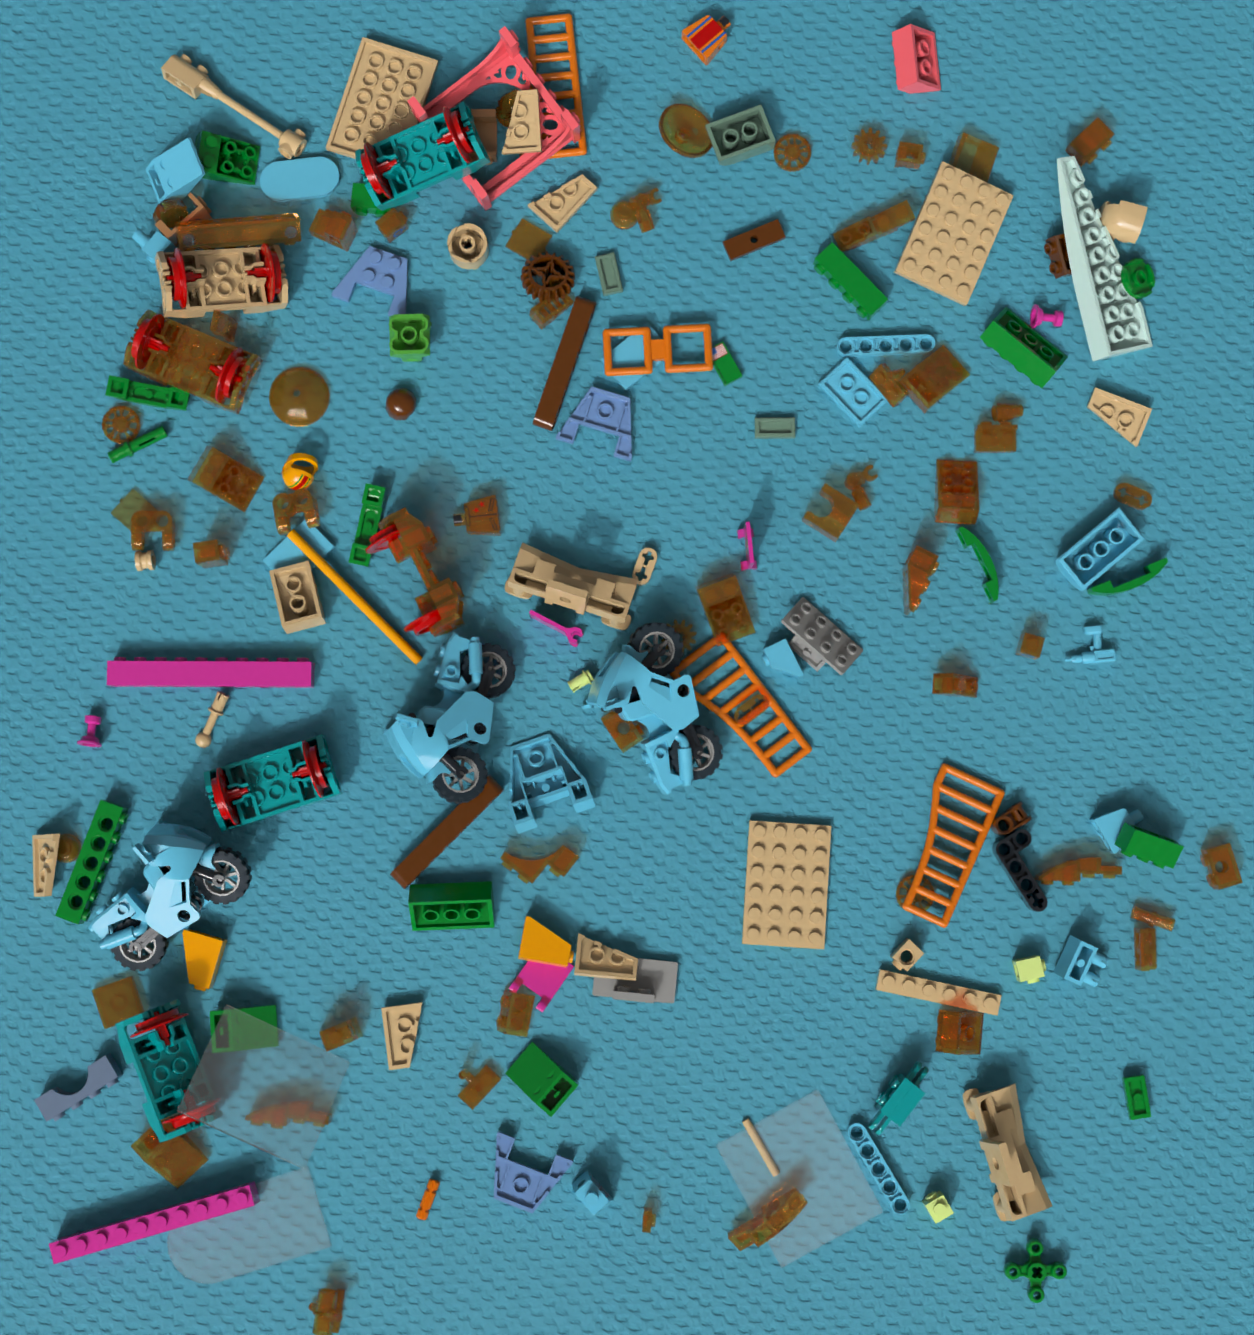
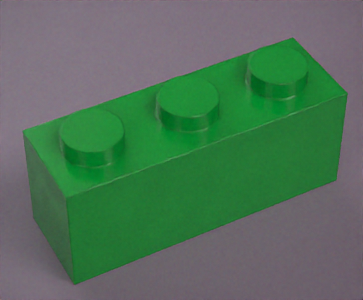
(1148, 846)

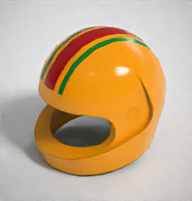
(299, 476)

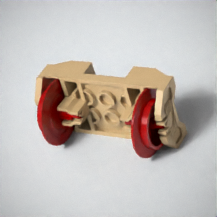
(222, 280)

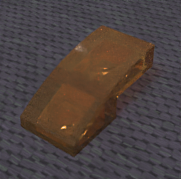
(223, 326)

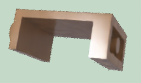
(486, 125)
(202, 212)

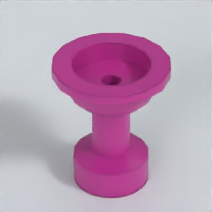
(1037, 316)
(90, 740)

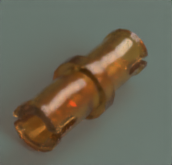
(1152, 918)

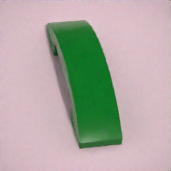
(147, 394)
(369, 518)
(968, 539)
(1107, 588)

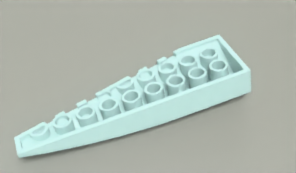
(1110, 316)

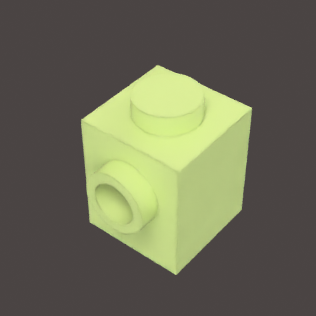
(1029, 969)
(937, 1206)

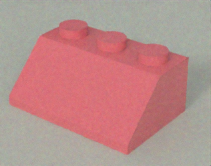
(916, 60)

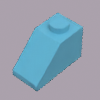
(781, 659)

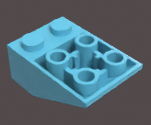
(175, 171)

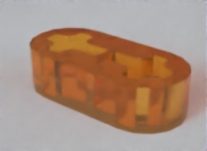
(1130, 500)
(747, 705)

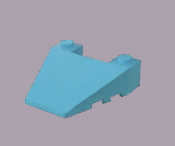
(540, 776)

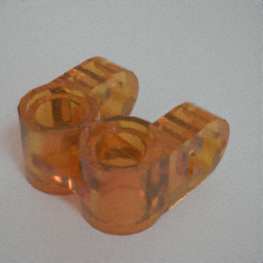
(294, 500)
(153, 517)

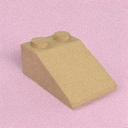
(297, 597)

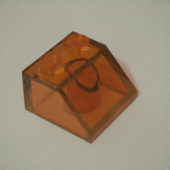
(959, 1032)

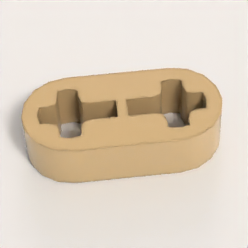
(649, 567)

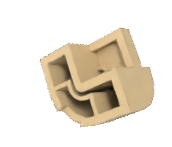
(1123, 220)

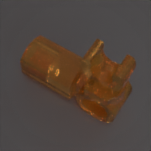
(639, 203)
(854, 482)

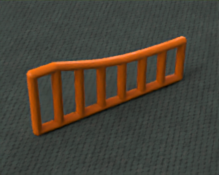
(573, 74)
(722, 712)
(933, 829)

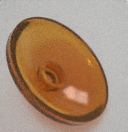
(685, 130)
(306, 407)

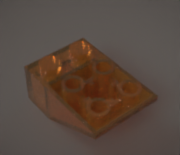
(934, 378)
(225, 478)
(956, 492)
(916, 572)
(725, 609)
(172, 1159)

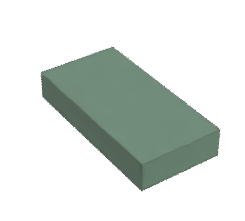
(608, 274)
(775, 428)

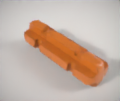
(427, 1199)

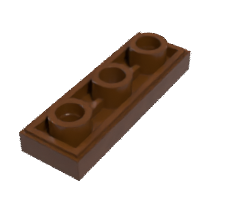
(765, 236)

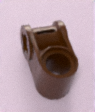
(1013, 817)

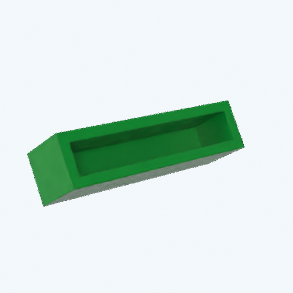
(849, 281)

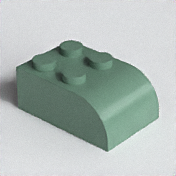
(741, 136)

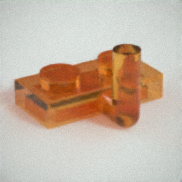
(889, 384)
(478, 1085)

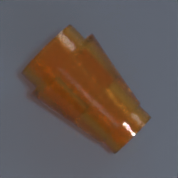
(1003, 412)

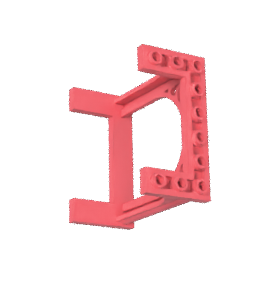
(504, 55)

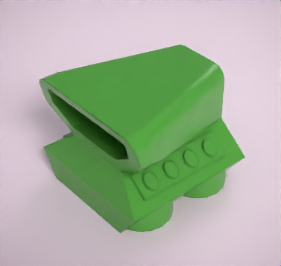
(409, 336)

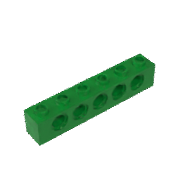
(68, 909)

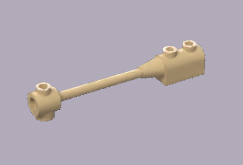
(196, 81)

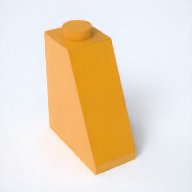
(543, 946)
(203, 957)

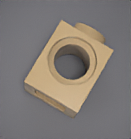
(914, 951)

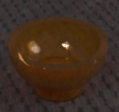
(623, 215)
(68, 848)

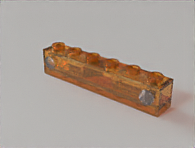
(238, 232)

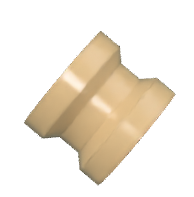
(145, 560)

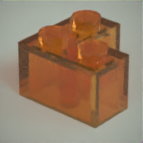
(334, 228)

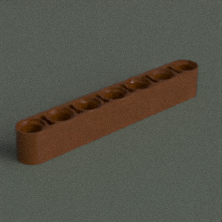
(564, 363)
(445, 834)

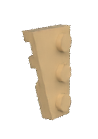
(524, 126)
(562, 204)
(1120, 414)
(44, 863)
(603, 962)
(400, 1033)

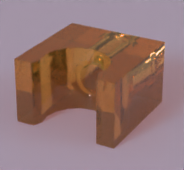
(836, 521)

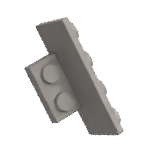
(819, 639)
(653, 983)

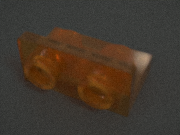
(995, 438)
(1145, 949)
(515, 1013)

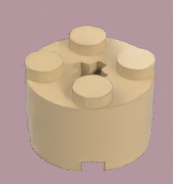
(464, 236)

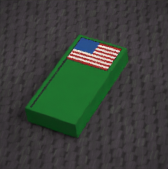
(724, 364)

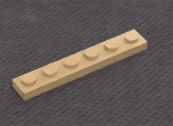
(938, 992)

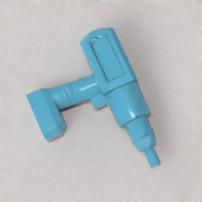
(1096, 654)

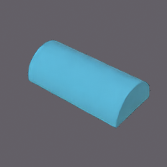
(1099, 550)

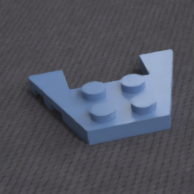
(380, 272)
(604, 413)
(521, 1184)

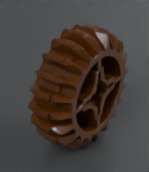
(539, 269)

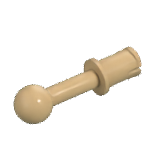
(203, 738)

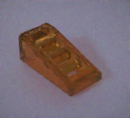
(546, 318)

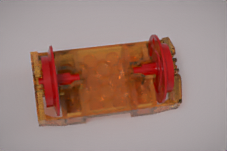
(191, 361)
(410, 538)

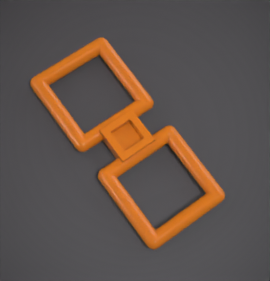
(657, 349)

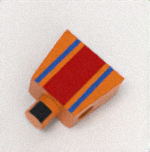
(706, 37)

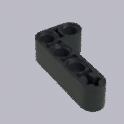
(1023, 872)

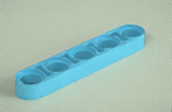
(894, 340)
(880, 1178)

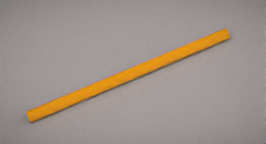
(354, 596)

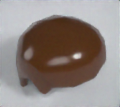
(400, 403)

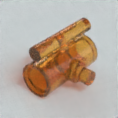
(327, 1311)

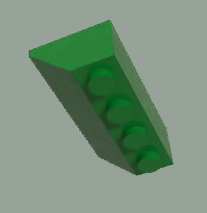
(1023, 347)
(451, 906)

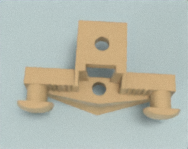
(572, 587)
(1006, 1152)

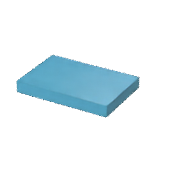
(631, 354)
(853, 392)
(288, 553)

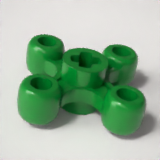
(1043, 1270)

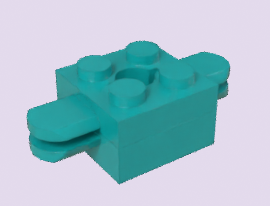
(899, 1098)

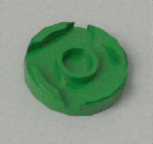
(1137, 278)

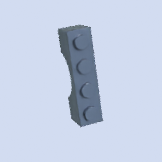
(100, 1073)

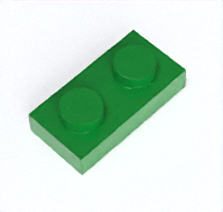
(1136, 1097)

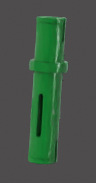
(137, 444)

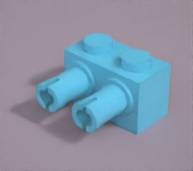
(153, 244)
(1076, 961)

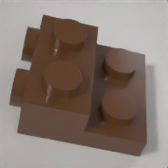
(1057, 251)

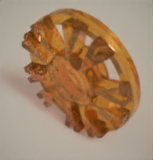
(792, 152)
(121, 424)
(918, 897)

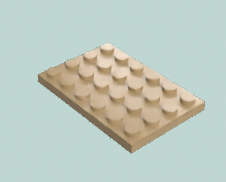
(377, 96)
(953, 233)
(786, 884)

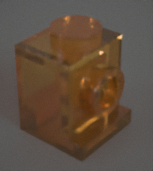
(909, 149)

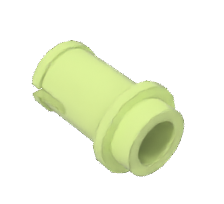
(580, 681)

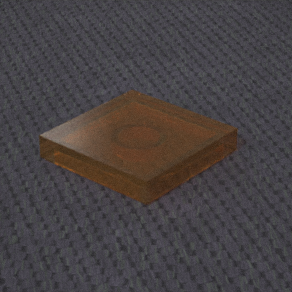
(117, 1001)

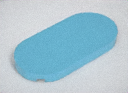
(299, 179)

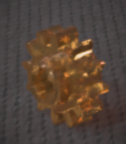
(862, 148)
(681, 628)

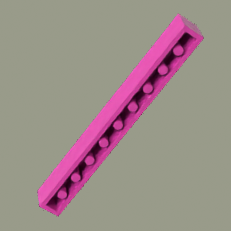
(210, 673)
(154, 1222)

